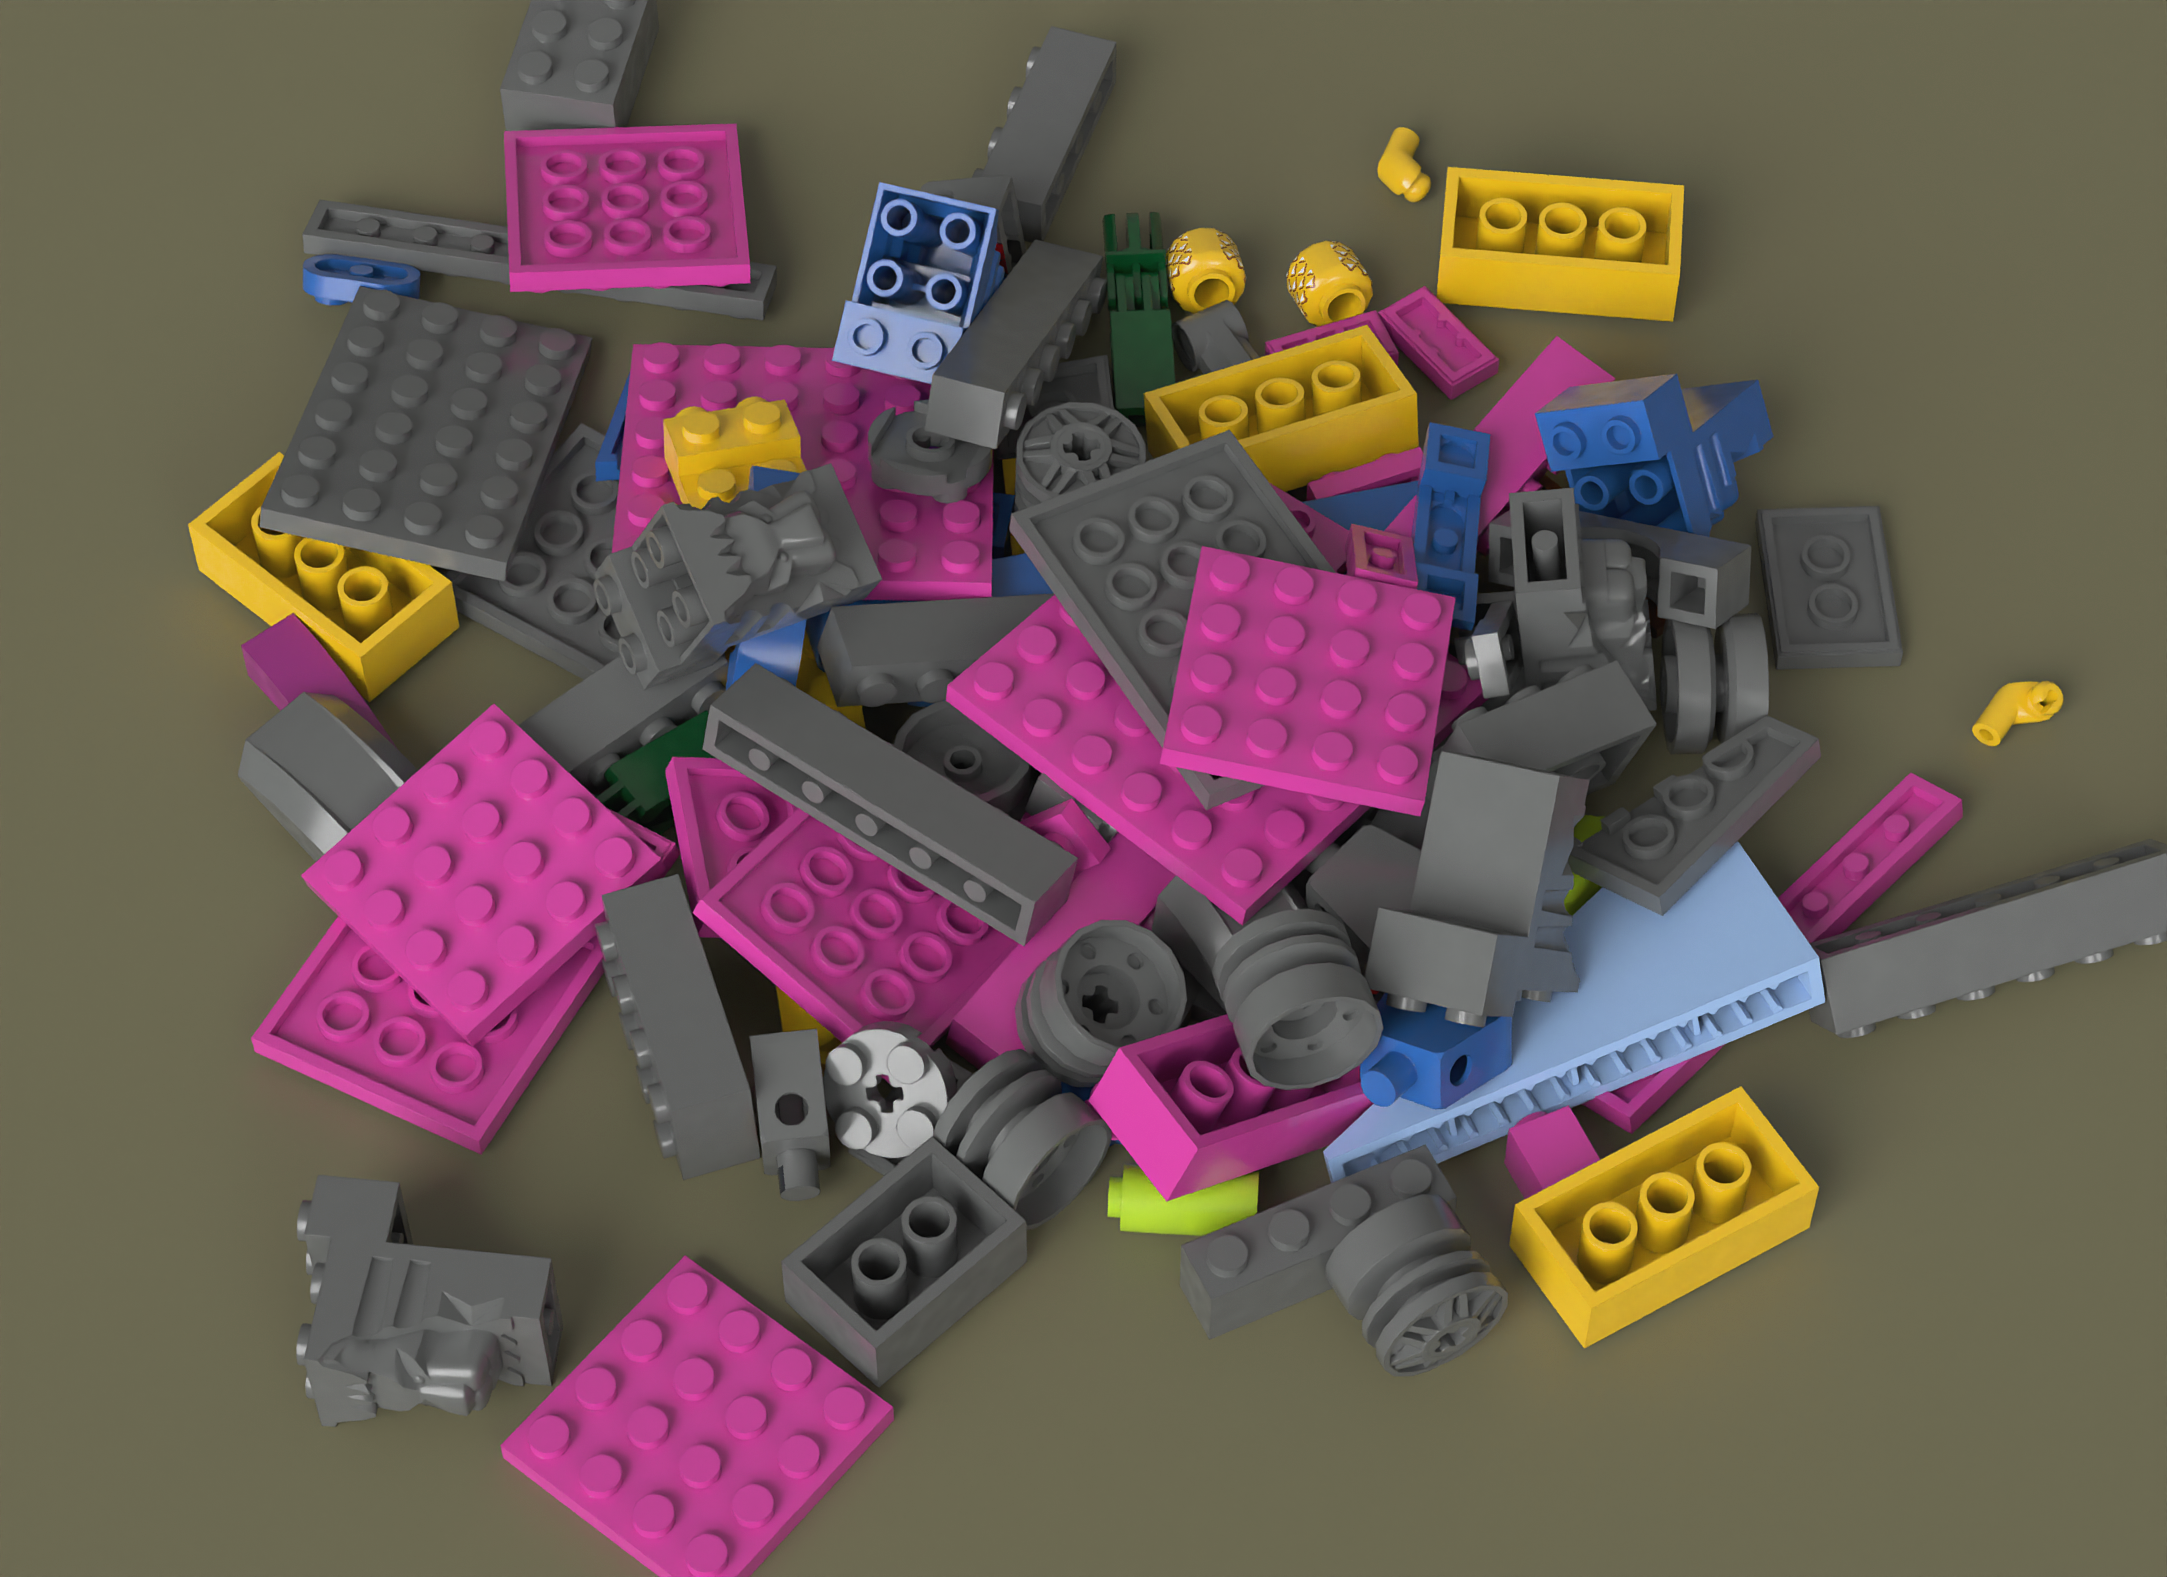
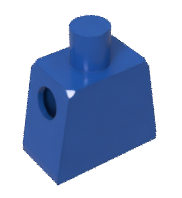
(1432, 1057)

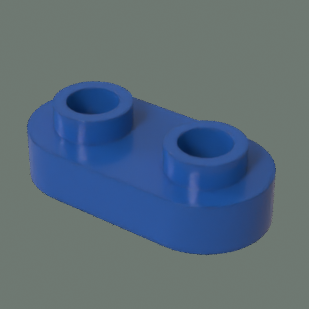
(337, 277)

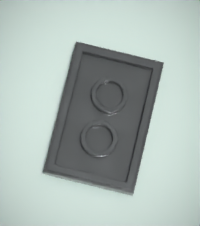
(1828, 587)

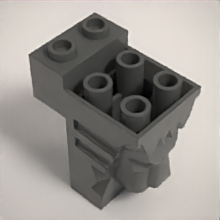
(733, 573)
(1573, 598)
(1485, 894)
(412, 1319)

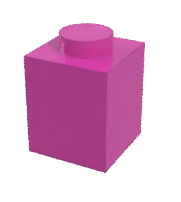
(1546, 1150)

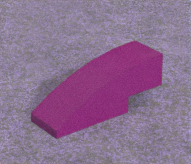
(292, 661)

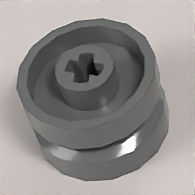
(1711, 682)
(968, 756)

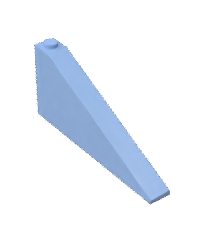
(1644, 1002)

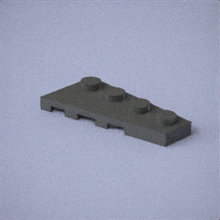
(1695, 817)

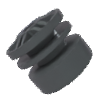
(1072, 448)
(1097, 995)
(1297, 999)
(1024, 1135)
(1416, 1285)

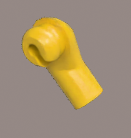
(1400, 170)
(2015, 705)

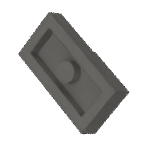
(1493, 650)

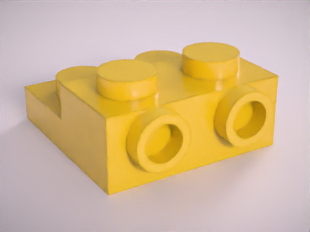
(715, 449)

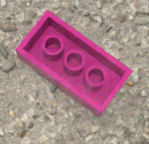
(1202, 1119)

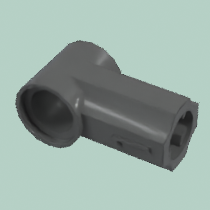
(1212, 339)

